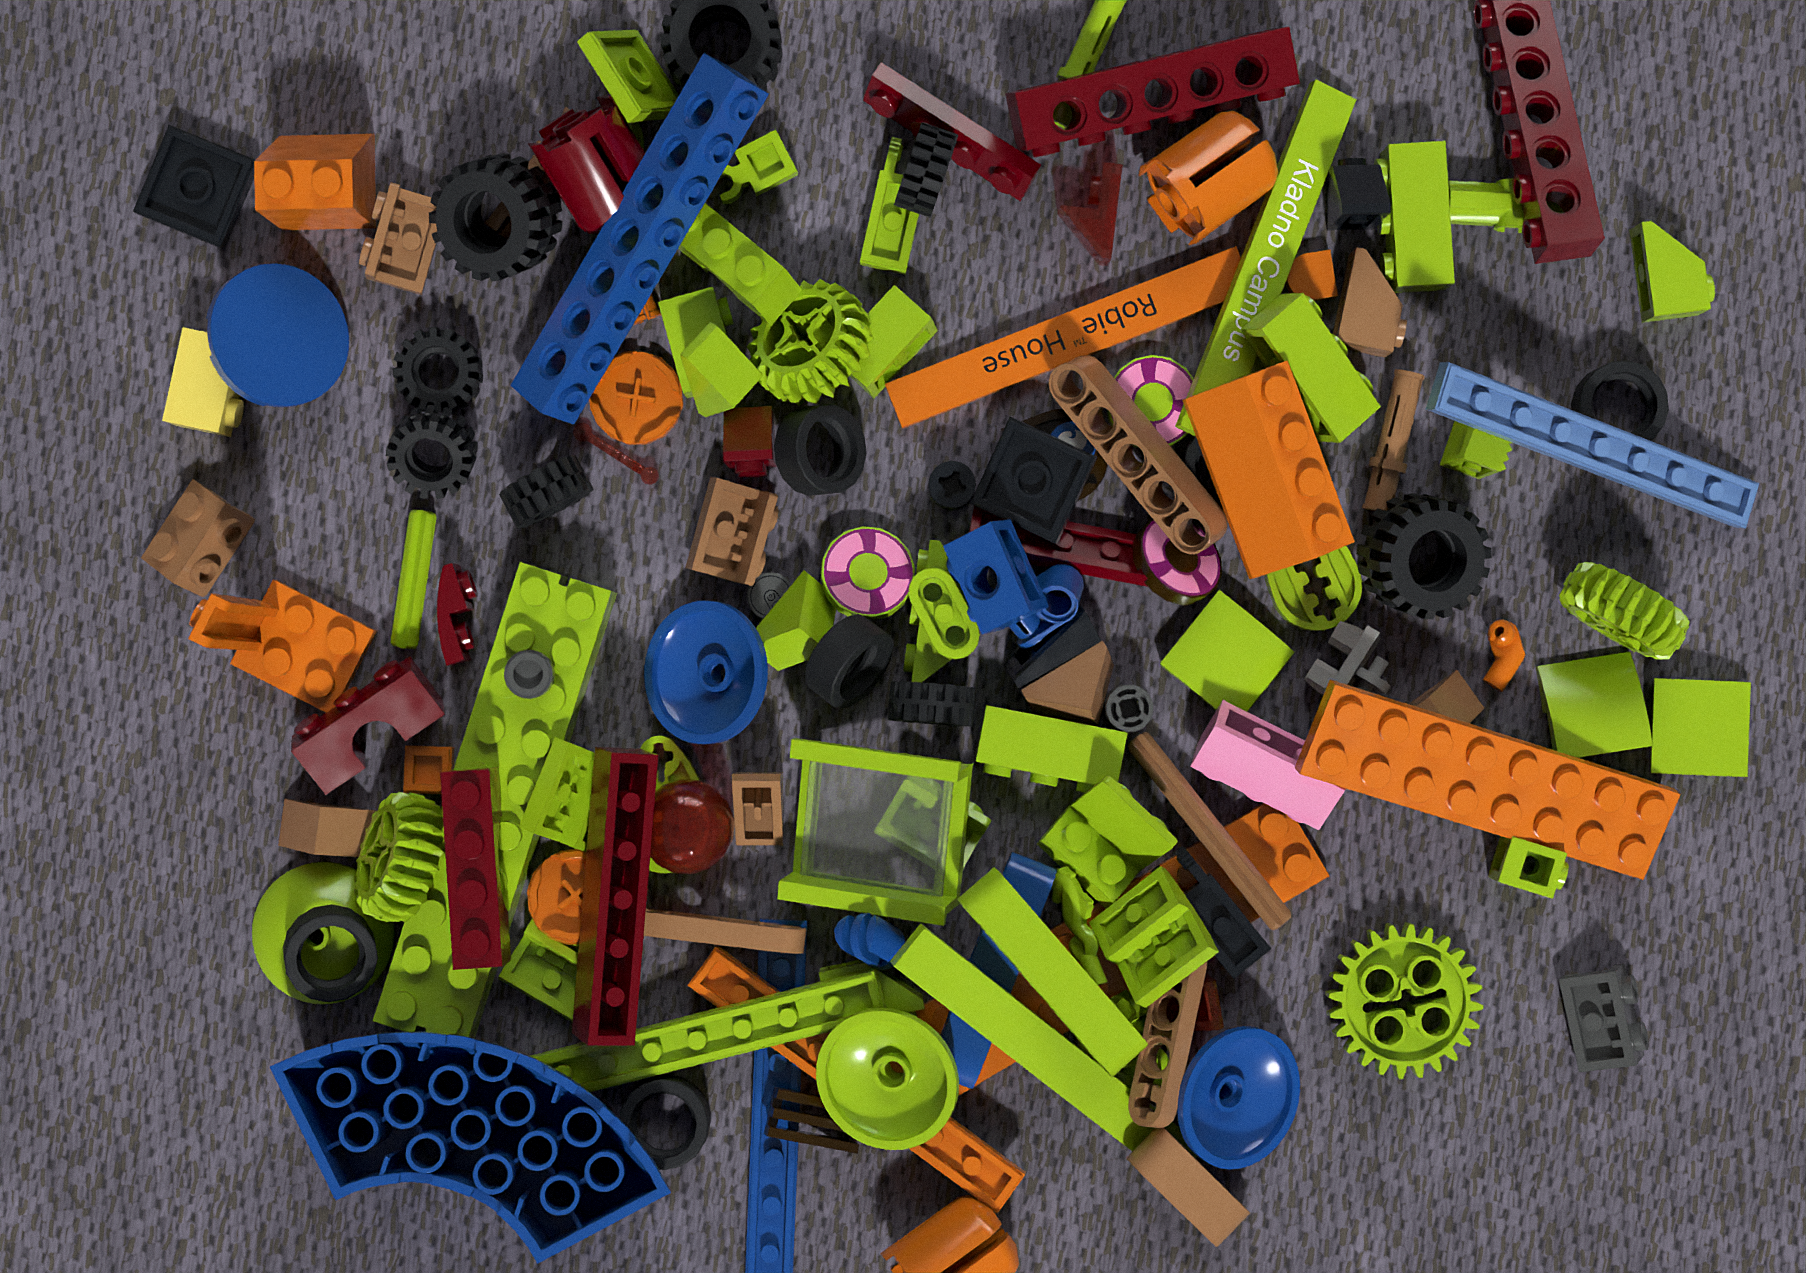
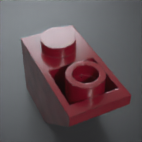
(749, 440)

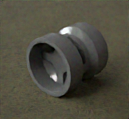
(1121, 709)

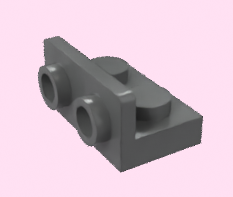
(1604, 1018)

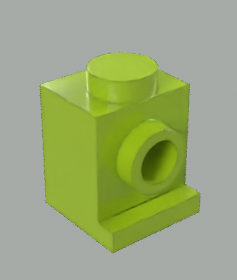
(1547, 875)

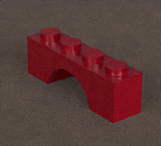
(472, 865)

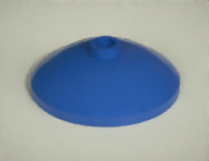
(686, 669)
(1255, 1103)

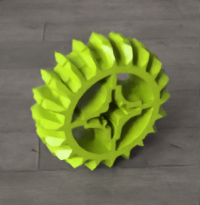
(839, 339)
(1624, 610)
(399, 857)

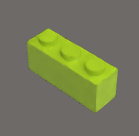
(1420, 219)
(1328, 383)
(1048, 748)

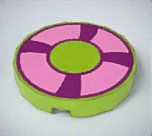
(1157, 389)
(867, 573)

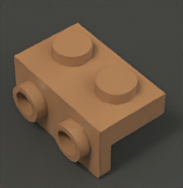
(403, 240)
(733, 531)
(197, 539)

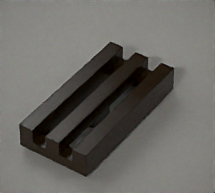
(776, 1112)

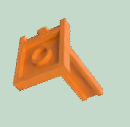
(286, 641)

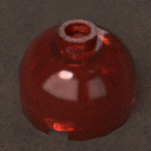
(690, 826)

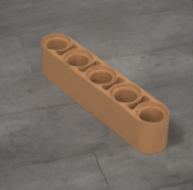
(1160, 459)

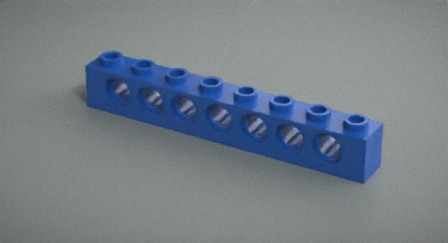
(639, 239)

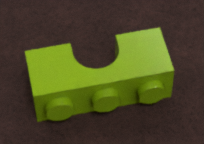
(740, 265)

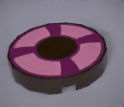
(1172, 573)

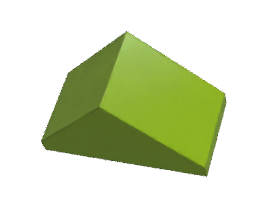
(717, 371)
(796, 623)

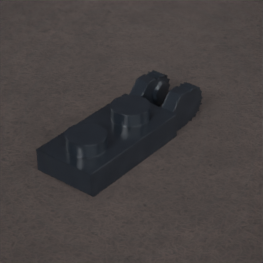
(1231, 931)

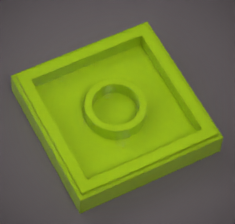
(630, 74)

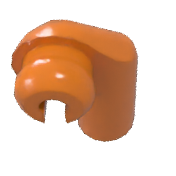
(1507, 652)

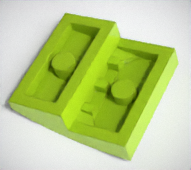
(1227, 655)
(1594, 705)
(1700, 727)
(562, 796)
(1153, 937)
(544, 971)

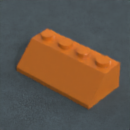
(1268, 470)

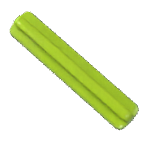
(413, 579)

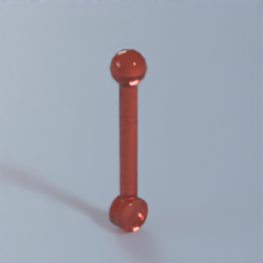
(584, 433)

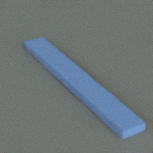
(1591, 445)

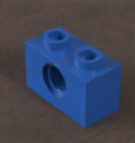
(1017, 587)

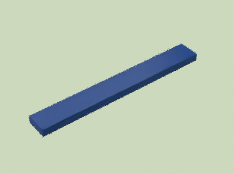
(773, 1159)

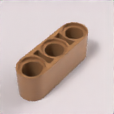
(1188, 1185)

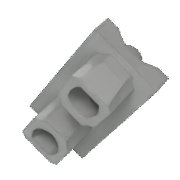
(1358, 646)

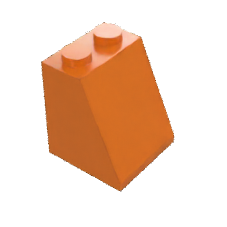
(317, 182)

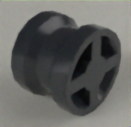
(948, 492)

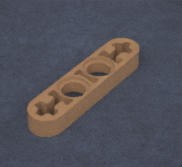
(724, 931)
(1177, 1039)

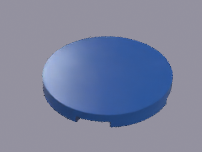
(277, 335)

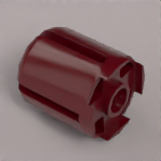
(589, 161)

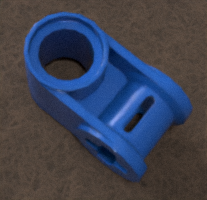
(1060, 609)

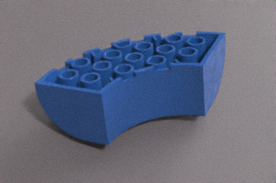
(473, 1124)

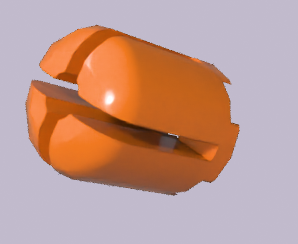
(1224, 194)
(956, 1240)

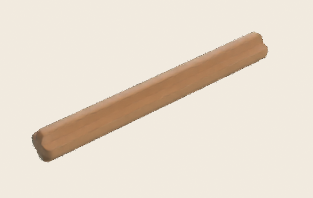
(1209, 831)

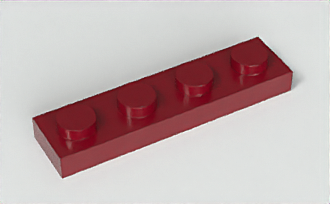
(975, 147)
(1085, 547)

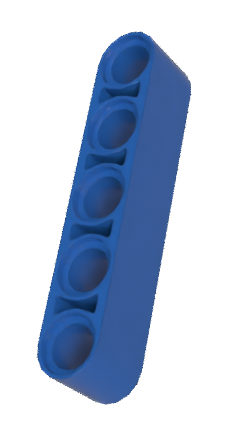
(969, 1047)

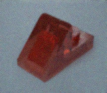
(1097, 226)

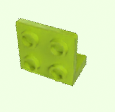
(1106, 839)

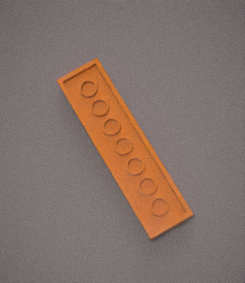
(1485, 779)

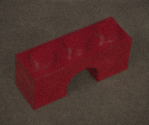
(396, 696)

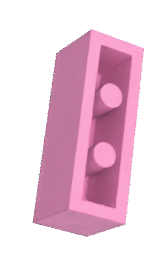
(1261, 765)

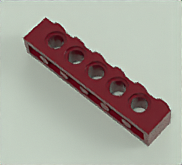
(1267, 52)
(1558, 140)

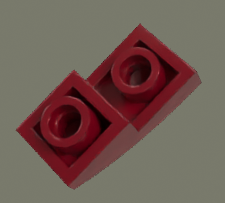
(453, 599)

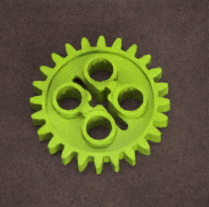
(1410, 1042)

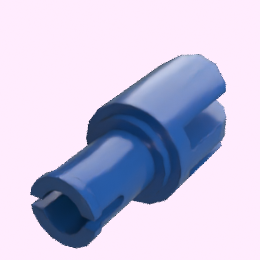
(869, 939)

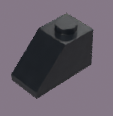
(1355, 196)

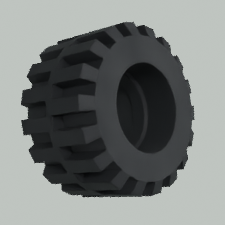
(692, 16)
(462, 226)
(1457, 564)

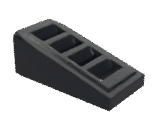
(1053, 650)

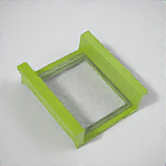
(878, 832)

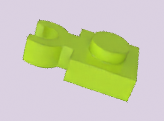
(761, 164)

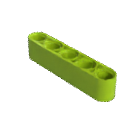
(1052, 971)

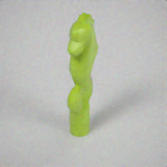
(1075, 912)

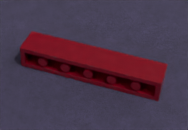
(614, 896)

